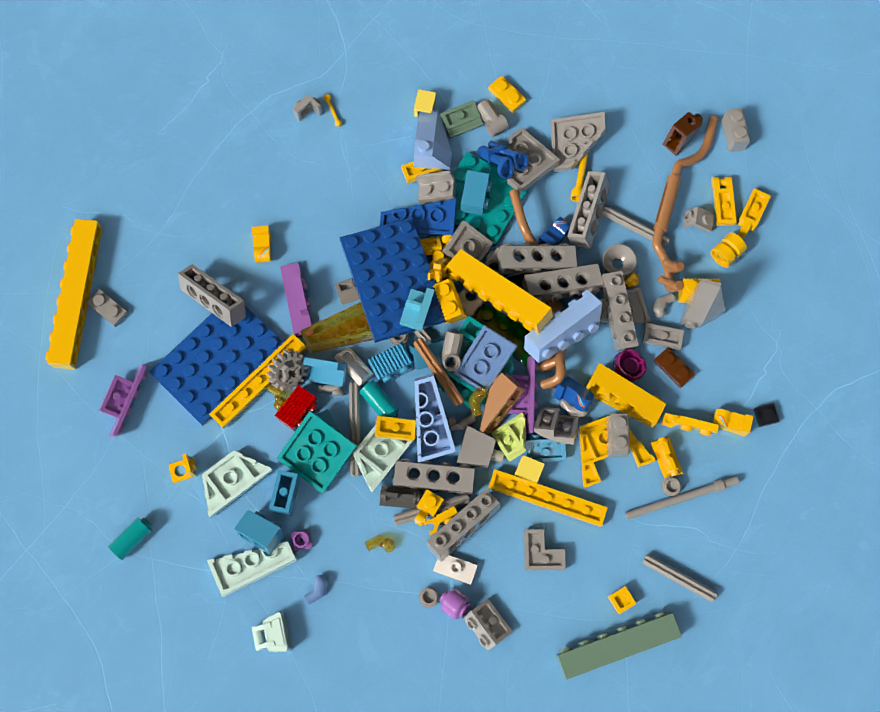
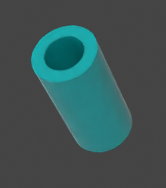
(379, 400)
(130, 537)

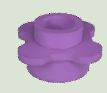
(296, 536)

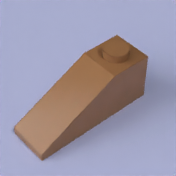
(500, 400)

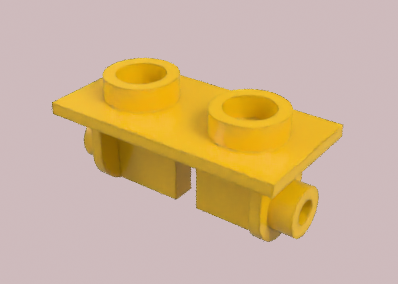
(666, 457)

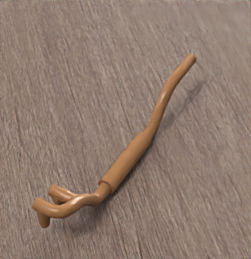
(667, 205)
(559, 359)

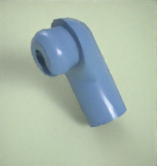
(319, 589)

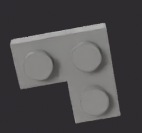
(539, 558)

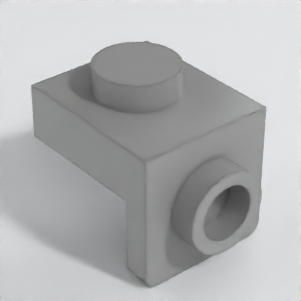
(306, 105)
(699, 219)

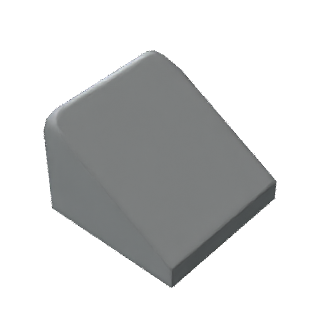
(347, 291)

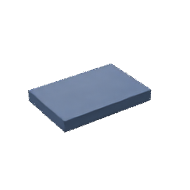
(485, 359)

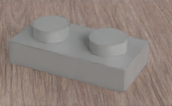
(107, 307)
(663, 336)

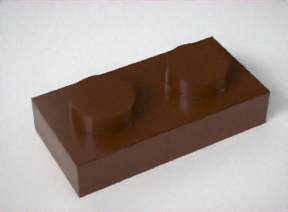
(674, 367)

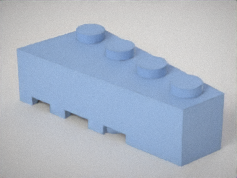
(565, 328)
(431, 422)

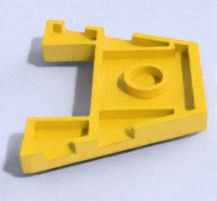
(594, 449)

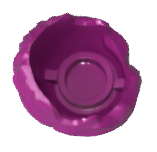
(629, 364)

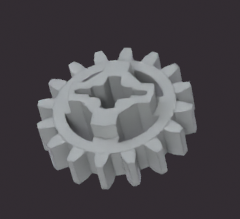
(287, 370)

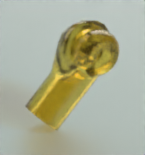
(280, 396)
(475, 399)
(381, 541)

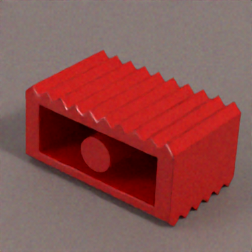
(296, 408)

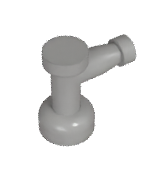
(336, 390)

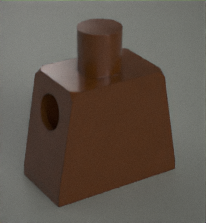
(686, 126)

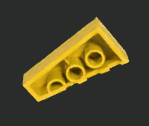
(625, 396)

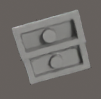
(556, 426)

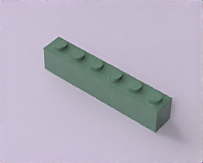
(618, 646)

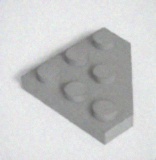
(574, 137)
(540, 160)

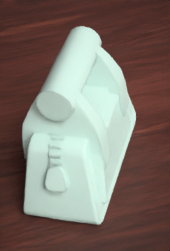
(275, 633)

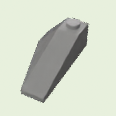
(703, 304)

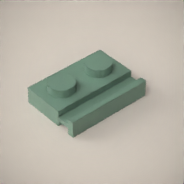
(461, 119)

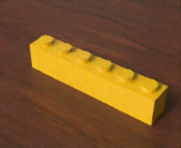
(499, 291)

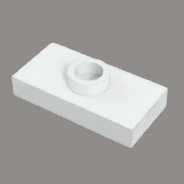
(355, 366)
(456, 569)

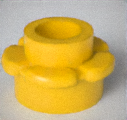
(631, 280)

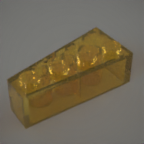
(338, 330)

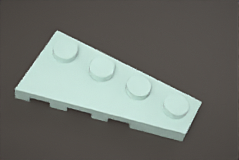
(243, 569)

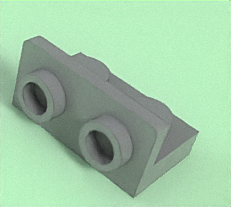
(436, 187)
(487, 624)

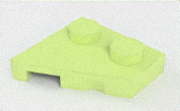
(512, 437)

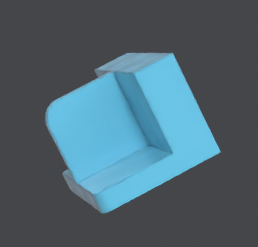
(416, 309)

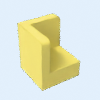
(424, 102)
(529, 469)

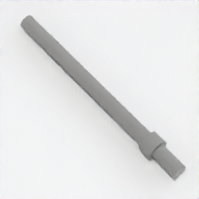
(717, 486)

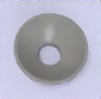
(621, 253)

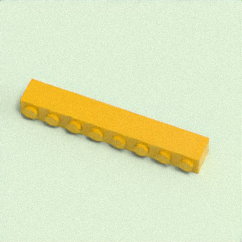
(74, 294)

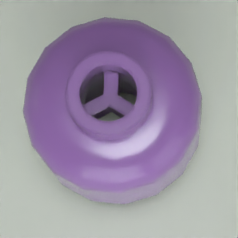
(455, 604)

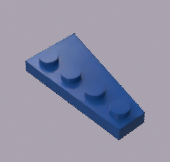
(429, 219)

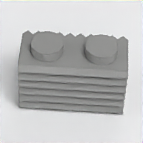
(735, 130)
(618, 435)

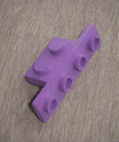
(296, 299)
(119, 397)
(526, 403)

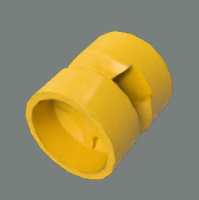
(729, 248)

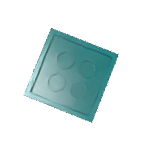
(317, 452)

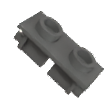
(399, 497)

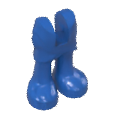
(504, 158)

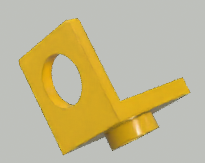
(190, 465)

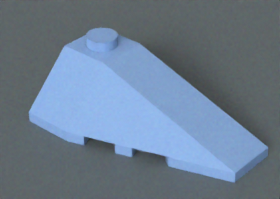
(431, 142)

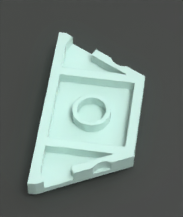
(377, 457)
(230, 480)

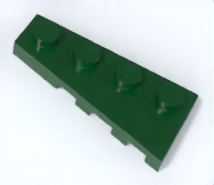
(507, 328)

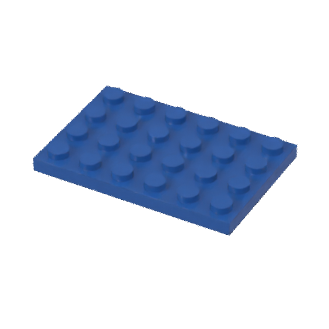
(384, 269)
(214, 362)

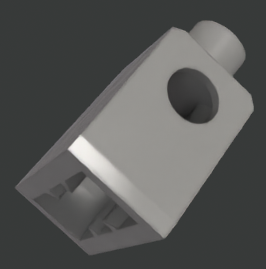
(478, 450)

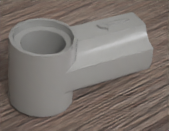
(493, 121)
(451, 348)

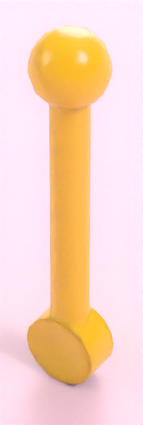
(327, 98)

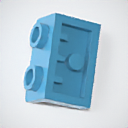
(544, 449)

